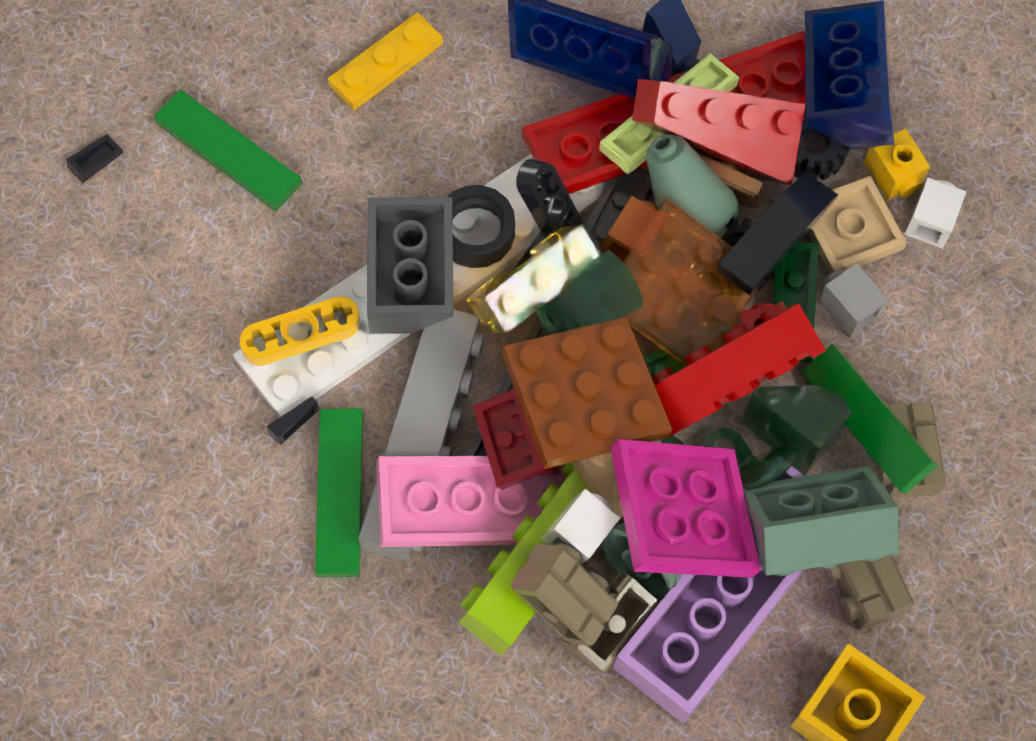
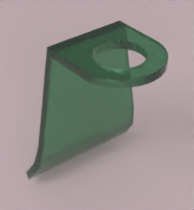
(595, 296)
(759, 469)

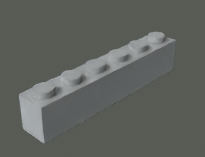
(429, 408)

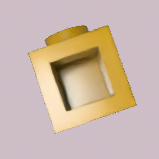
(898, 166)

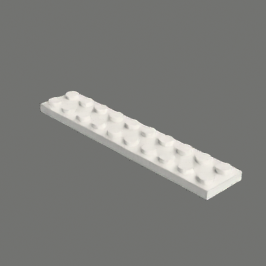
(315, 372)

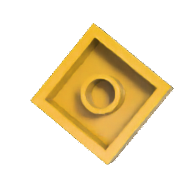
(857, 702)

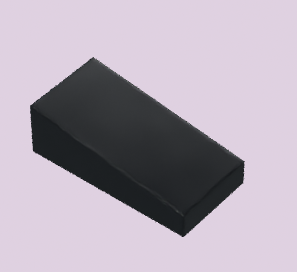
(93, 158)
(290, 422)

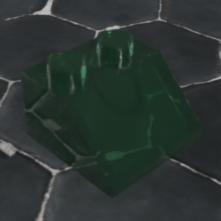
(797, 417)

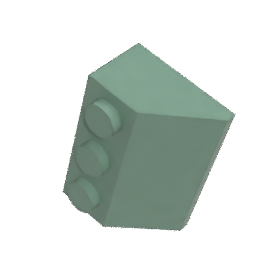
(822, 521)

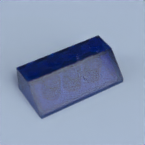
(586, 46)
(849, 74)

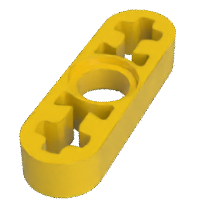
(292, 347)

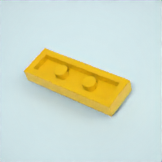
(385, 61)

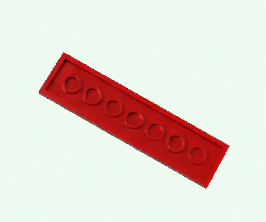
(574, 137)

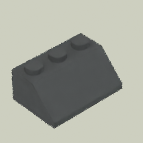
(409, 263)

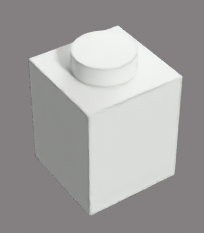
(935, 212)
(583, 524)

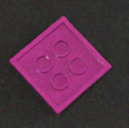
(684, 509)

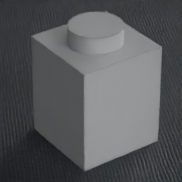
(852, 299)

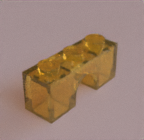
(554, 265)

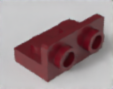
(509, 441)

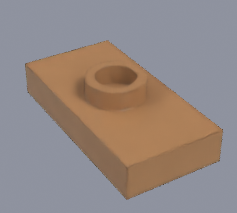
(744, 187)

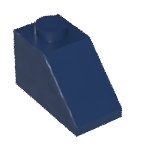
(672, 23)

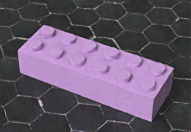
(699, 634)

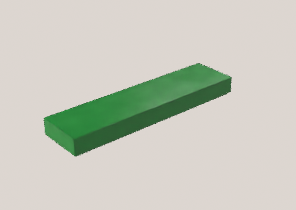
(228, 150)
(872, 420)
(339, 493)

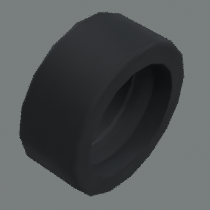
(491, 200)

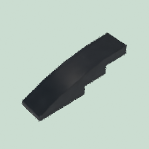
(776, 233)

